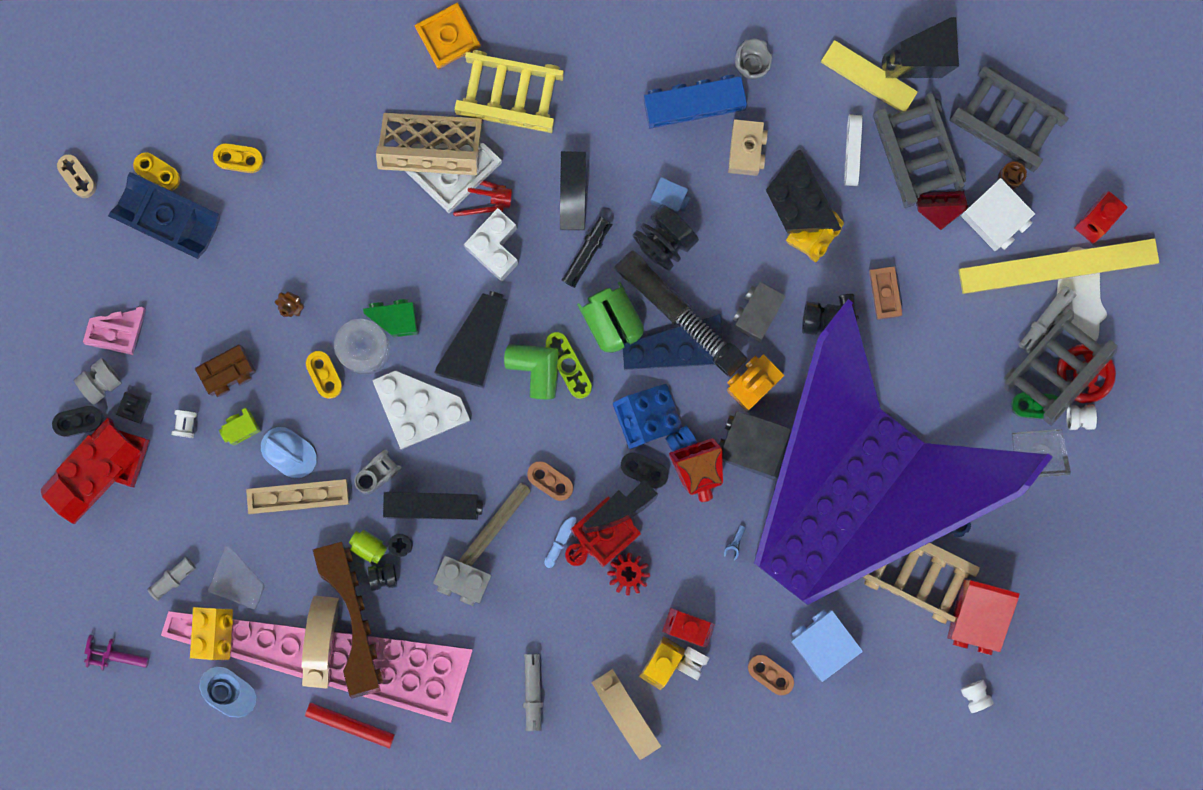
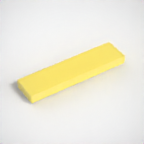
(868, 77)

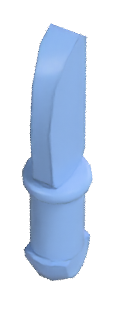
(560, 540)

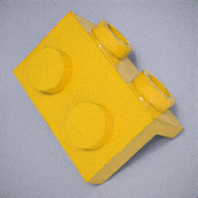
(814, 243)
(211, 633)

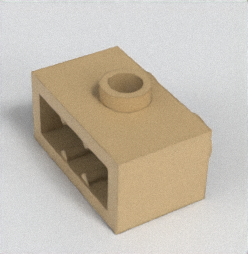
(746, 147)

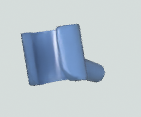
(735, 543)

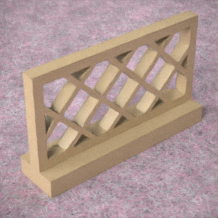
(428, 158)

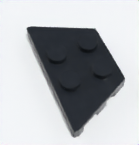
(800, 199)

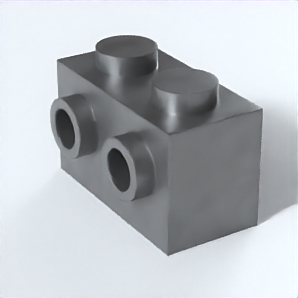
(759, 311)

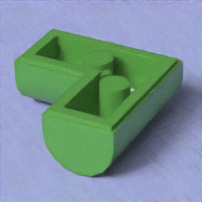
(541, 364)

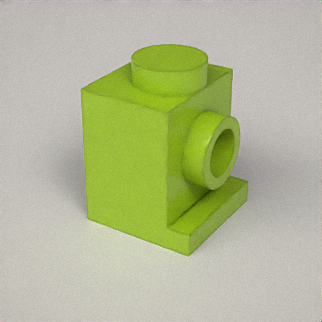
(239, 427)

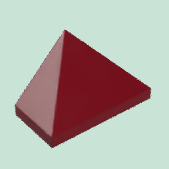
(942, 207)

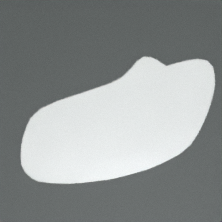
(1087, 303)

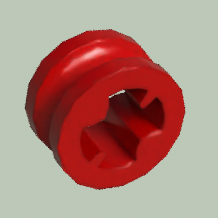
(567, 556)

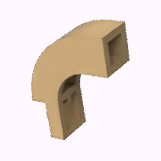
(318, 641)
(626, 714)

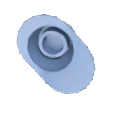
(288, 452)
(227, 692)

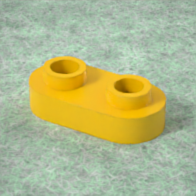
(238, 159)
(156, 170)
(324, 375)

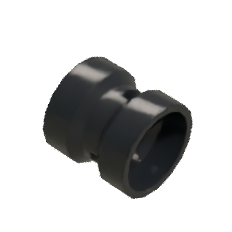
(376, 576)

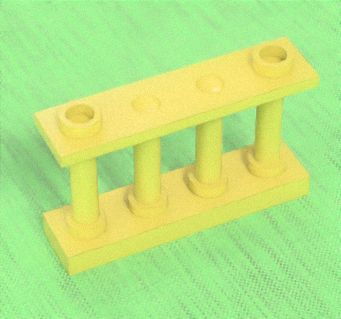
(517, 115)

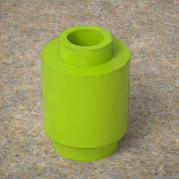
(367, 546)

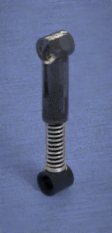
(677, 310)

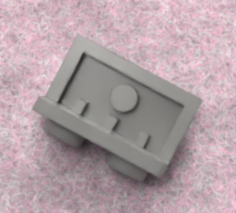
(461, 580)

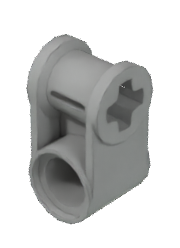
(377, 472)

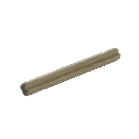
(495, 524)

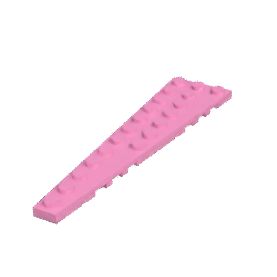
(414, 673)

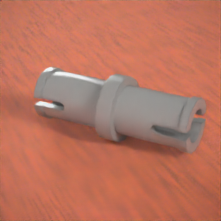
(171, 578)

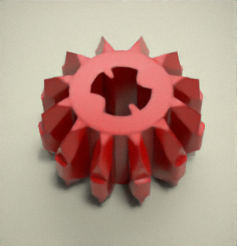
(634, 567)

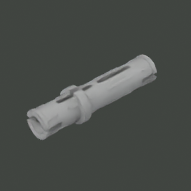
(1045, 322)
(532, 692)

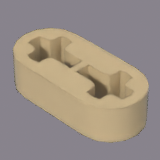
(72, 179)

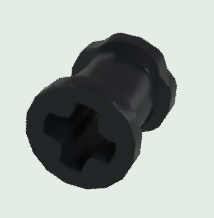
(396, 538)

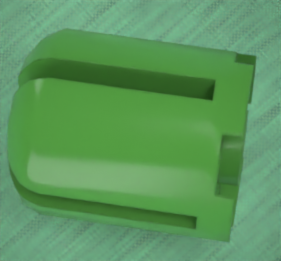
(601, 324)

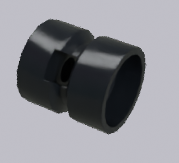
(817, 317)

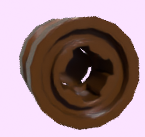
(1015, 172)

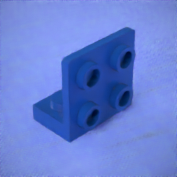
(647, 415)

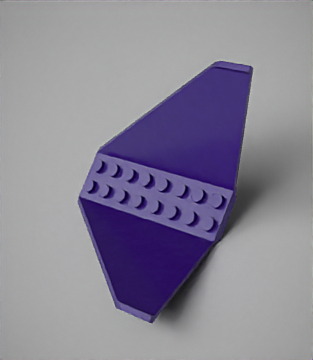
(864, 486)

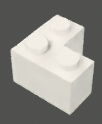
(488, 242)

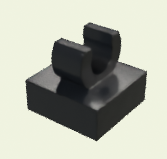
(132, 407)

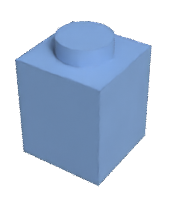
(670, 195)

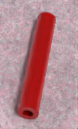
(349, 725)

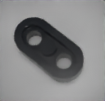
(78, 421)
(644, 469)

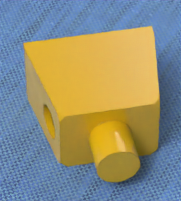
(662, 663)

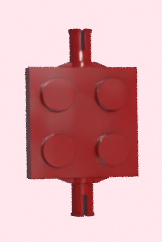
(603, 544)

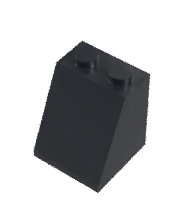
(925, 54)
(755, 444)

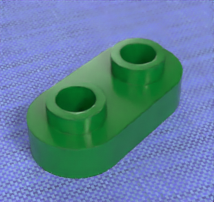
(1034, 409)

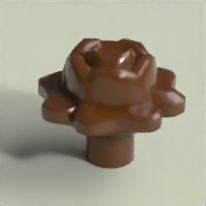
(289, 304)

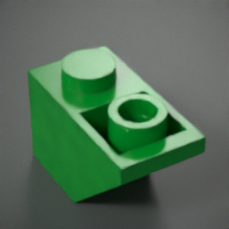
(395, 319)

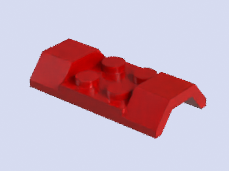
(89, 471)

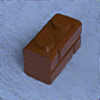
(225, 371)

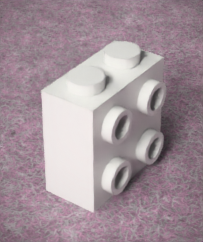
(998, 215)

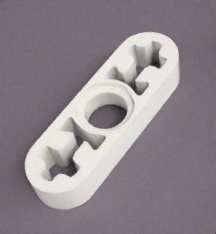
(853, 150)

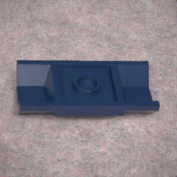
(165, 216)

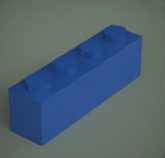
(695, 101)

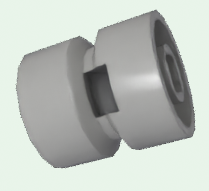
(97, 381)

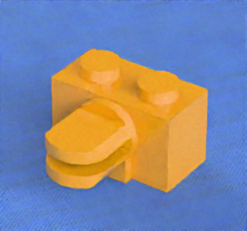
(755, 382)

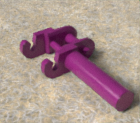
(112, 655)

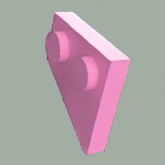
(115, 332)

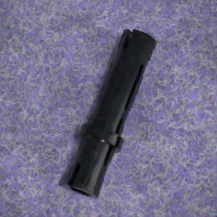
(592, 243)

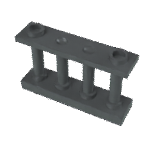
(987, 131)
(902, 169)
(1085, 371)

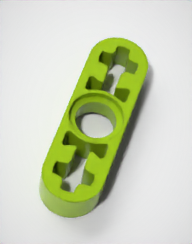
(583, 379)

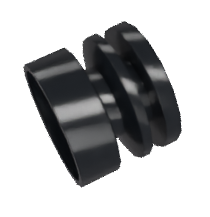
(665, 237)

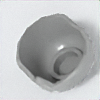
(753, 59)

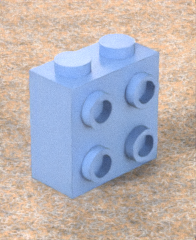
(825, 644)

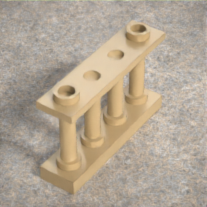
(939, 558)

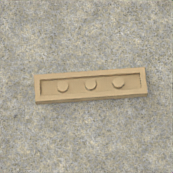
(297, 496)

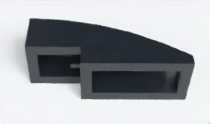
(572, 190)
(621, 508)

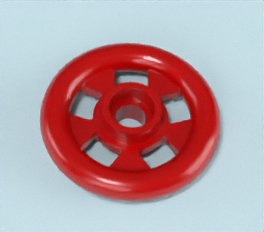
(1094, 392)

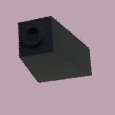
(474, 345)
(431, 506)

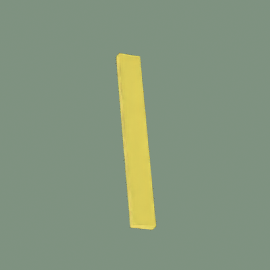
(1058, 266)

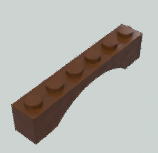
(360, 670)

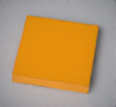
(447, 35)

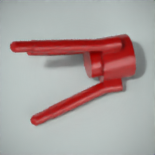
(499, 196)

